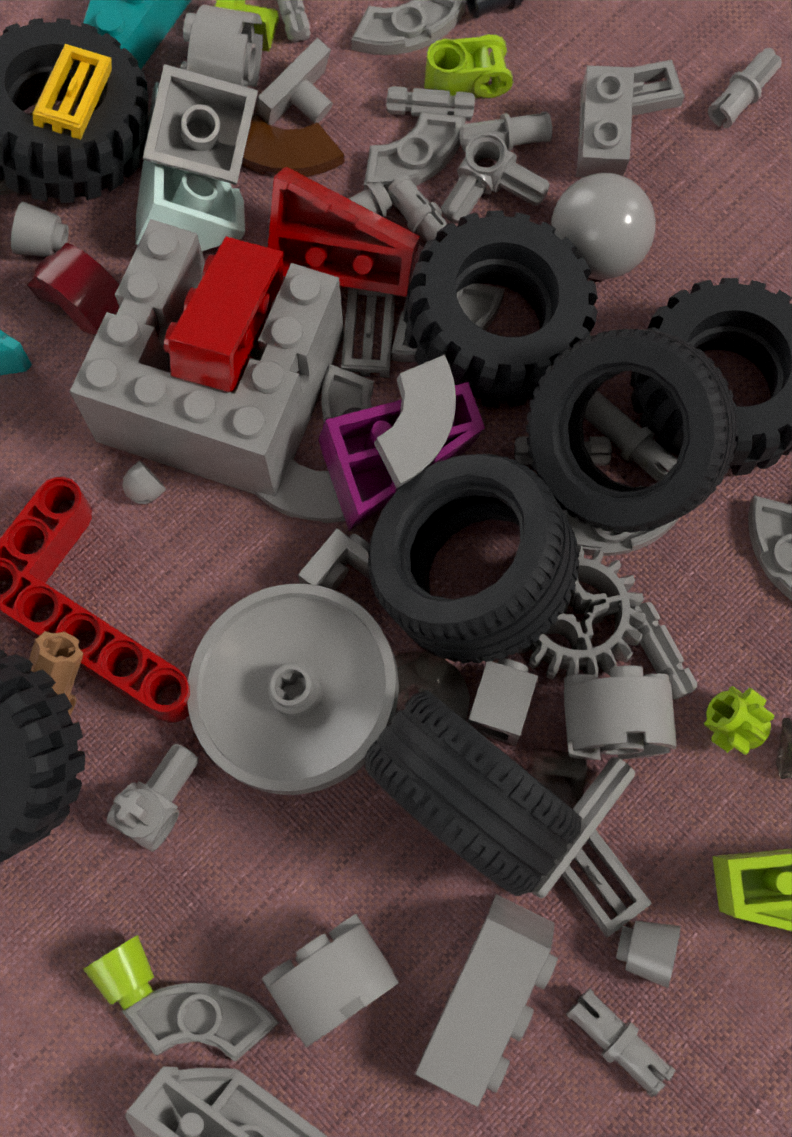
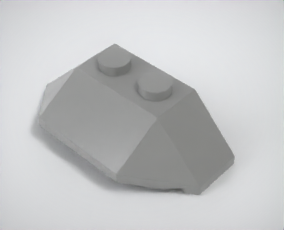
(212, 1105)

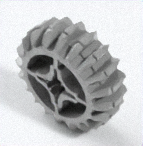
(595, 607)

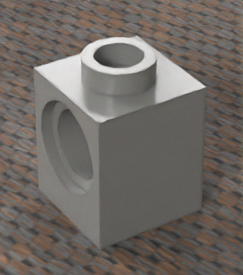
(503, 700)

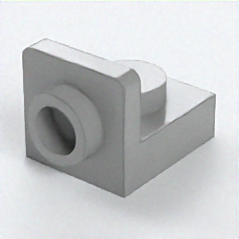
(329, 563)

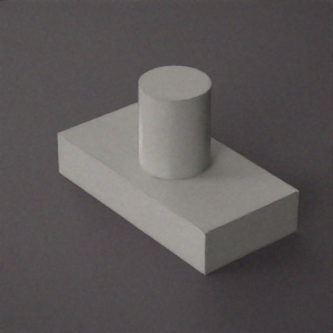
(297, 87)

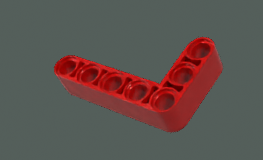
(31, 593)

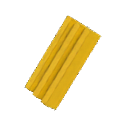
(62, 118)

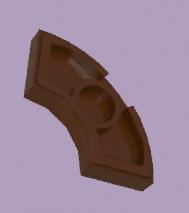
(302, 150)

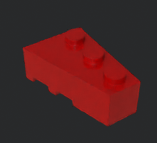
(339, 236)
(225, 314)

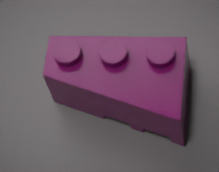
(356, 465)

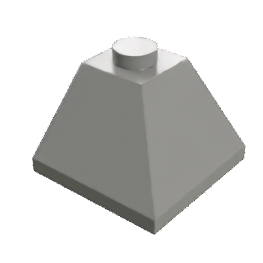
(200, 124)

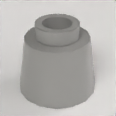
(37, 231)
(649, 950)

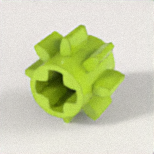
(738, 720)

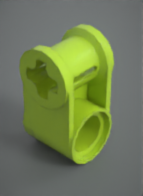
(467, 66)

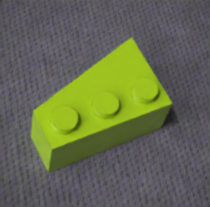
(756, 886)

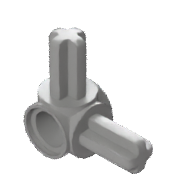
(479, 180)
(147, 810)

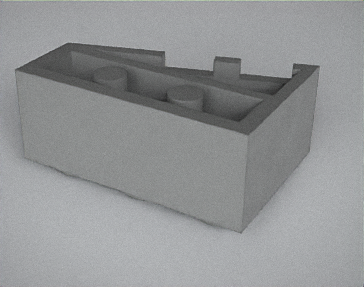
(489, 1002)

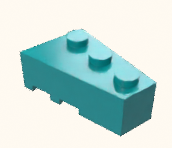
(135, 23)

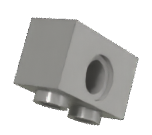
(605, 120)

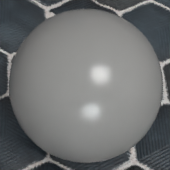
(607, 222)

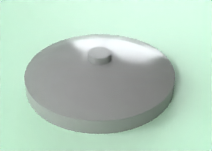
(292, 688)

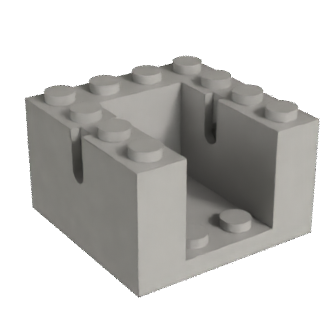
(209, 432)

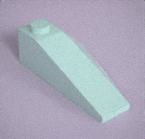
(188, 202)

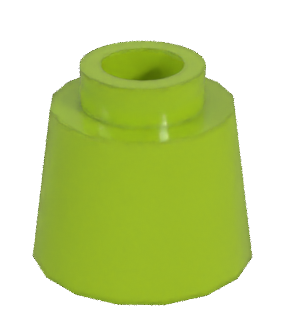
(122, 974)

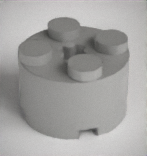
(223, 44)
(619, 714)
(330, 980)

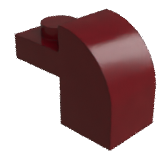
(77, 285)

